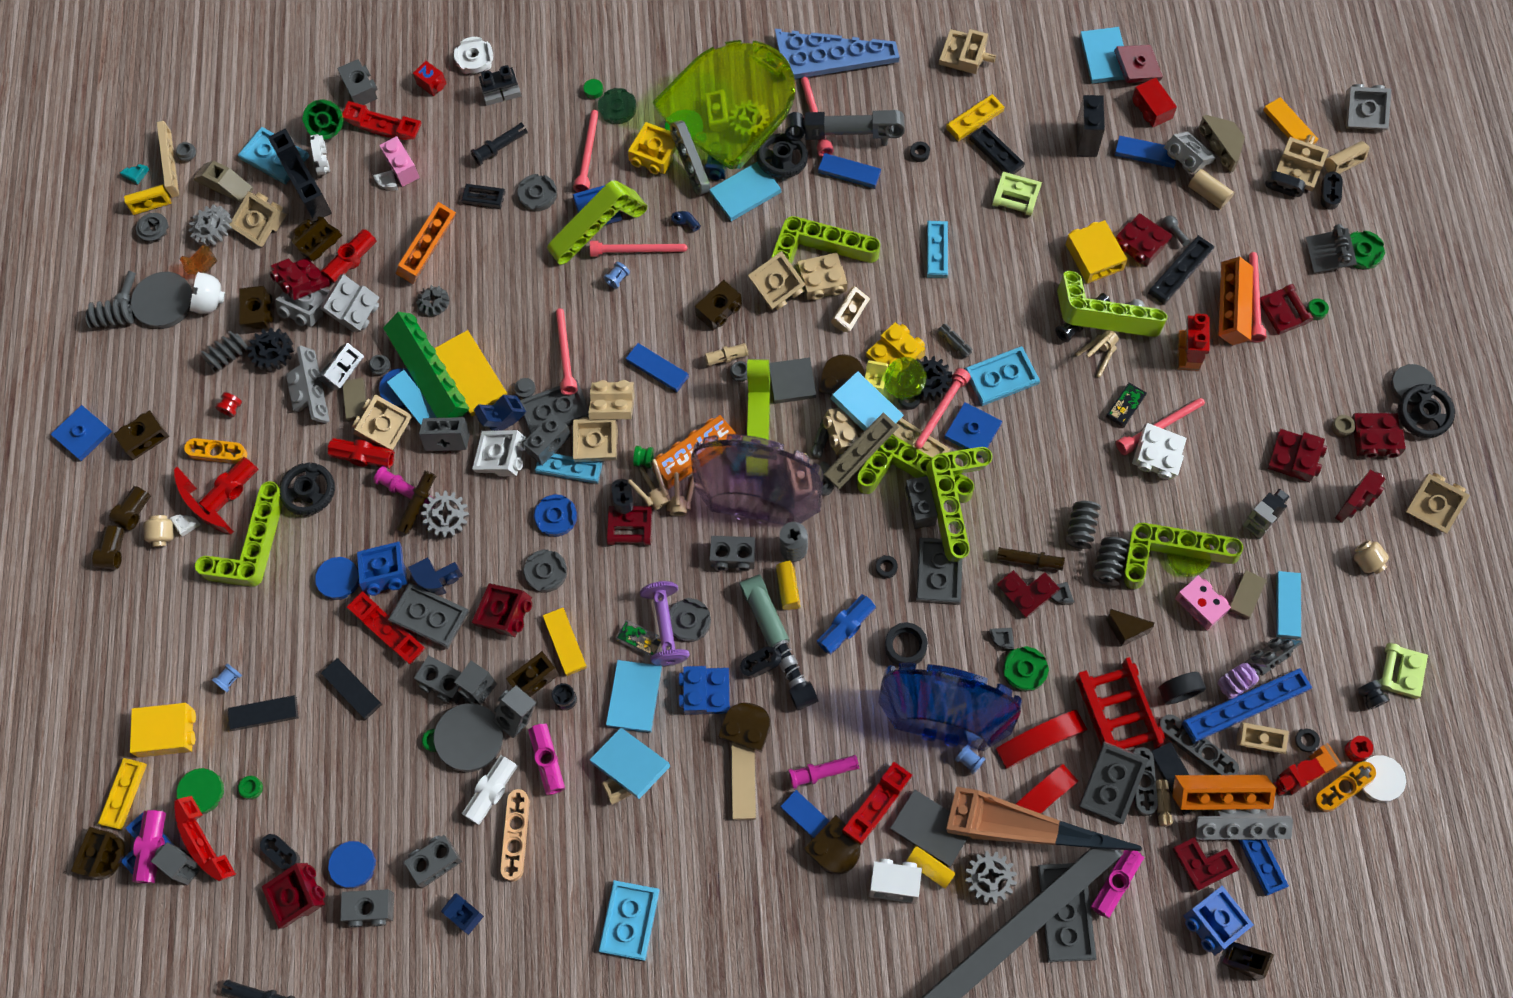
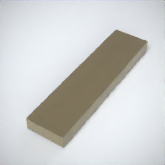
(861, 450)

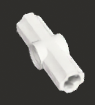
(489, 789)

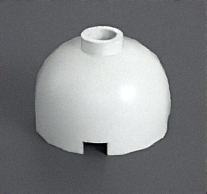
(206, 294)

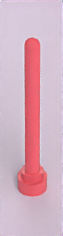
(823, 146)
(582, 182)
(598, 248)
(1258, 332)
(959, 379)
(568, 384)
(1127, 444)

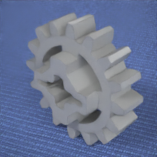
(210, 225)
(455, 514)
(992, 888)

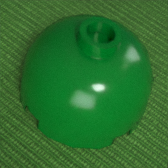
(323, 118)

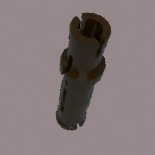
(416, 501)
(1029, 558)

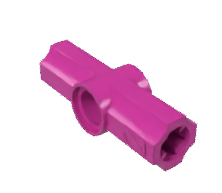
(542, 746)
(146, 846)
(1109, 894)

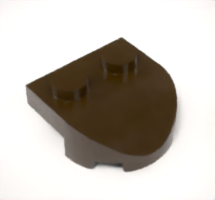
(315, 237)
(838, 372)
(746, 726)
(834, 849)
(99, 854)

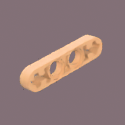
(518, 835)

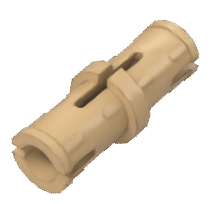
(726, 354)

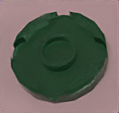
(617, 106)

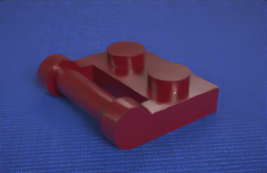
(1280, 313)
(638, 518)

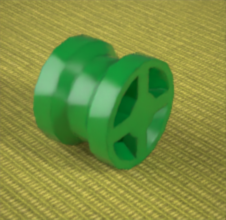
(643, 456)

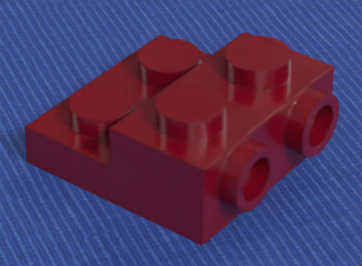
(1143, 239)
(298, 278)
(1378, 435)
(1297, 455)
(1364, 494)
(502, 610)
(293, 894)

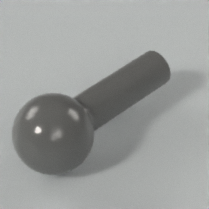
(1170, 223)
(126, 288)

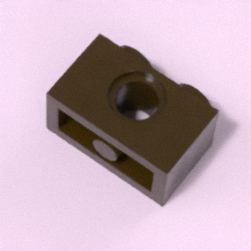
(723, 295)
(249, 300)
(137, 445)
(533, 674)

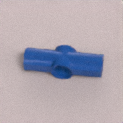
(846, 624)

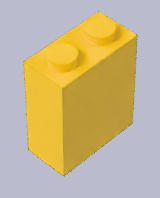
(1096, 251)
(162, 730)

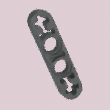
(689, 157)
(1196, 750)

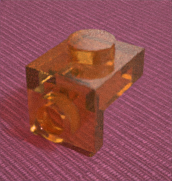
(199, 262)

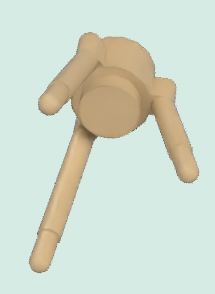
(1104, 342)
(657, 497)
(678, 505)

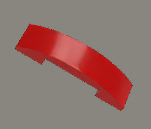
(380, 124)
(185, 489)
(377, 621)
(1040, 738)
(1049, 790)
(877, 803)
(196, 843)

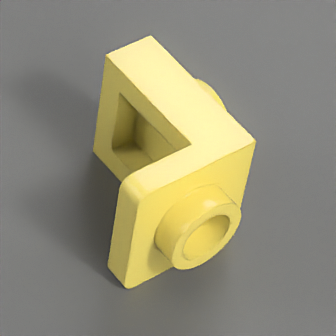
(875, 374)

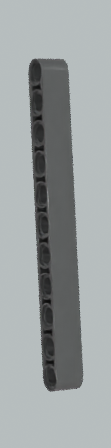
(1024, 923)

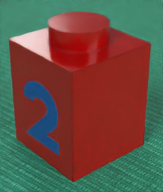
(429, 78)

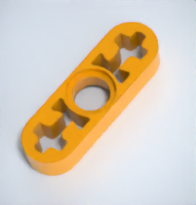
(208, 445)
(1364, 781)

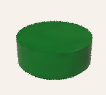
(593, 88)
(1317, 308)
(428, 740)
(250, 787)

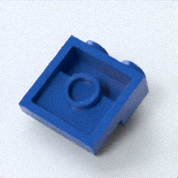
(381, 568)
(704, 690)
(1217, 921)

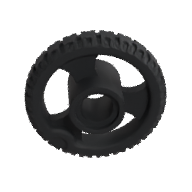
(781, 156)
(1418, 415)
(313, 495)

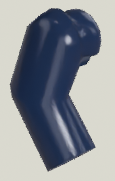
(685, 218)

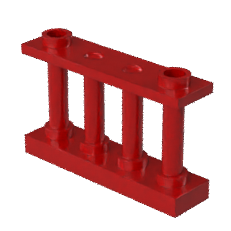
(1095, 707)

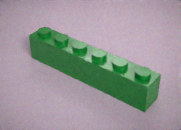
(425, 366)

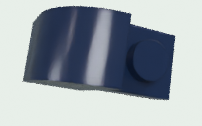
(502, 414)
(433, 580)

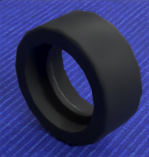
(908, 628)
(1182, 688)

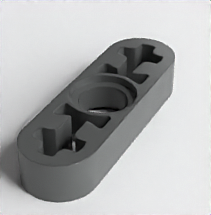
(1151, 798)

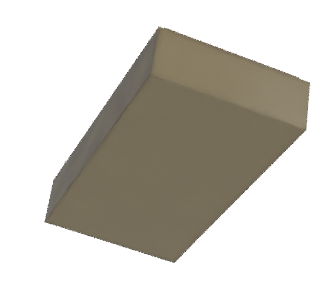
(354, 398)
(1247, 594)

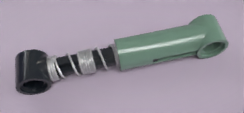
(757, 596)

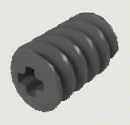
(109, 314)
(224, 350)
(1082, 518)
(793, 541)
(1109, 560)

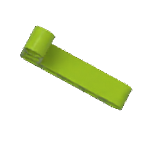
(593, 217)
(820, 240)
(1105, 315)
(758, 398)
(913, 467)
(951, 497)
(252, 543)
(1174, 546)

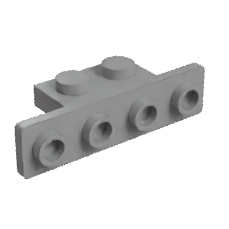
(305, 387)
(1243, 825)

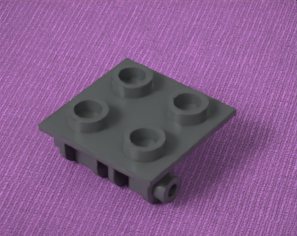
(1331, 250)
(1275, 653)

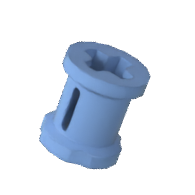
(616, 275)
(227, 677)
(970, 759)

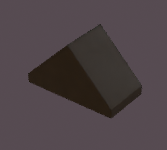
(1128, 627)
(1248, 960)

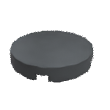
(537, 192)
(1409, 376)
(545, 570)
(689, 620)

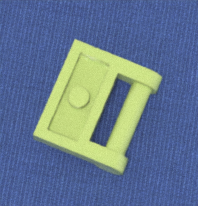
(1019, 188)
(1410, 671)

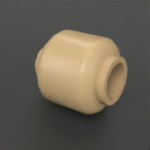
(158, 530)
(1371, 557)

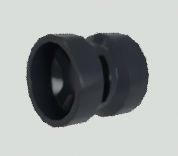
(563, 692)
(1373, 694)

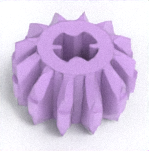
(1238, 680)

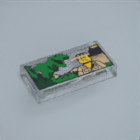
(639, 638)

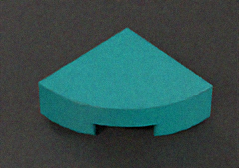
(135, 173)

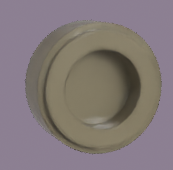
(1343, 426)

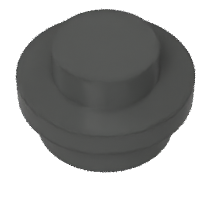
(185, 151)
(379, 364)
(739, 371)
(525, 387)

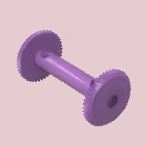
(663, 590)

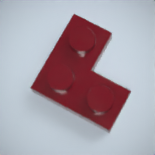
(1027, 597)
(1204, 870)

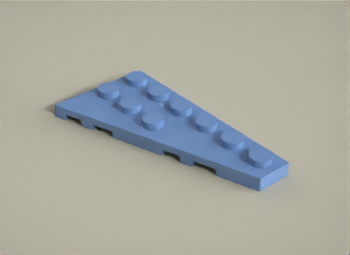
(829, 53)

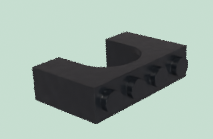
(299, 174)

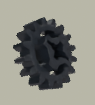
(270, 349)
(939, 380)

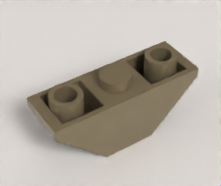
(1224, 139)
(223, 181)

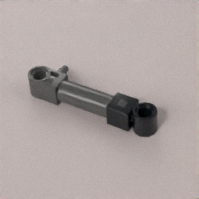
(816, 125)

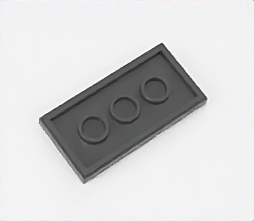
(1070, 931)

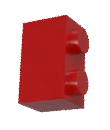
(1154, 102)

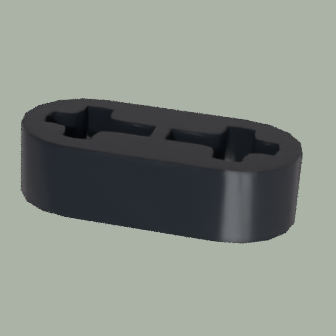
(1285, 184)
(1336, 190)
(625, 495)
(759, 658)
(283, 848)

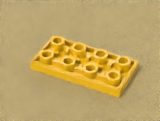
(470, 371)

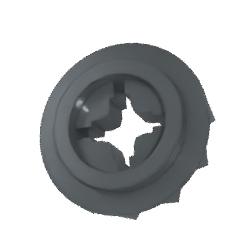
(143, 226)
(440, 303)

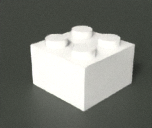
(895, 881)

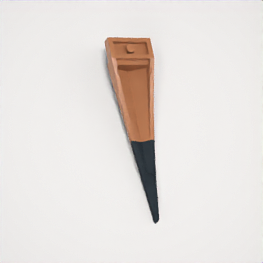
(991, 818)

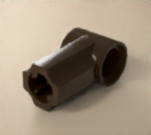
(128, 512)
(108, 553)

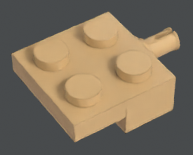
(965, 51)
(1303, 160)

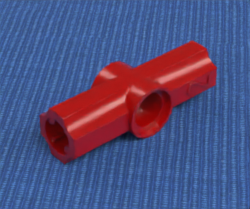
(356, 248)
(361, 453)
(228, 485)

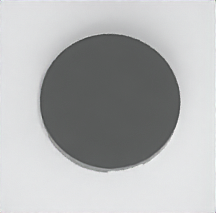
(161, 300)
(468, 737)

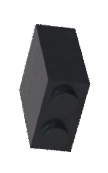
(1090, 125)

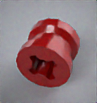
(228, 404)
(1355, 752)

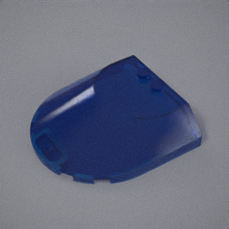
(948, 705)

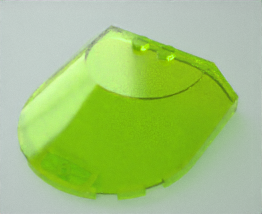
(731, 99)

